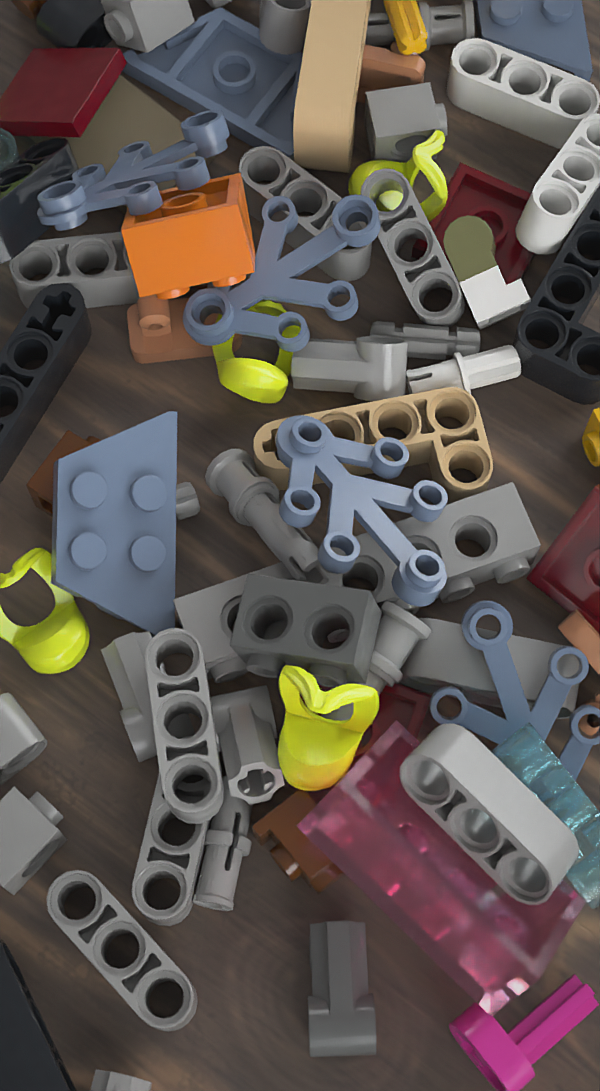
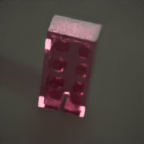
(431, 884)

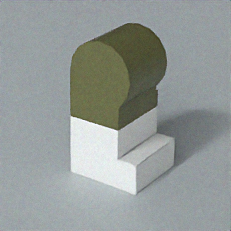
(471, 253)

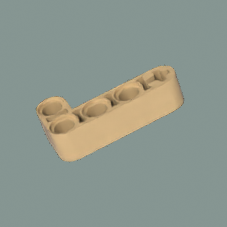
(329, 84)
(425, 438)

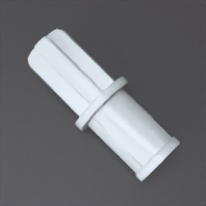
(467, 371)

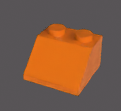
(191, 239)

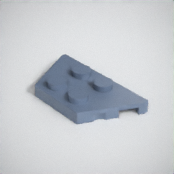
(538, 29)
(227, 69)
(120, 524)

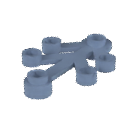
(135, 175)
(276, 279)
(310, 447)
(512, 695)

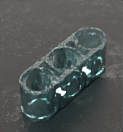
(549, 780)

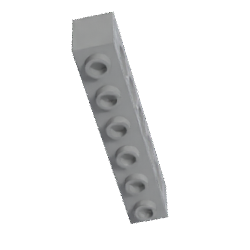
(490, 518)

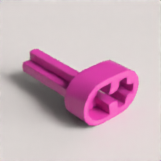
(509, 1056)

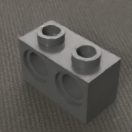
(311, 614)

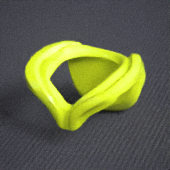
(420, 160)
(254, 377)
(60, 638)
(316, 749)

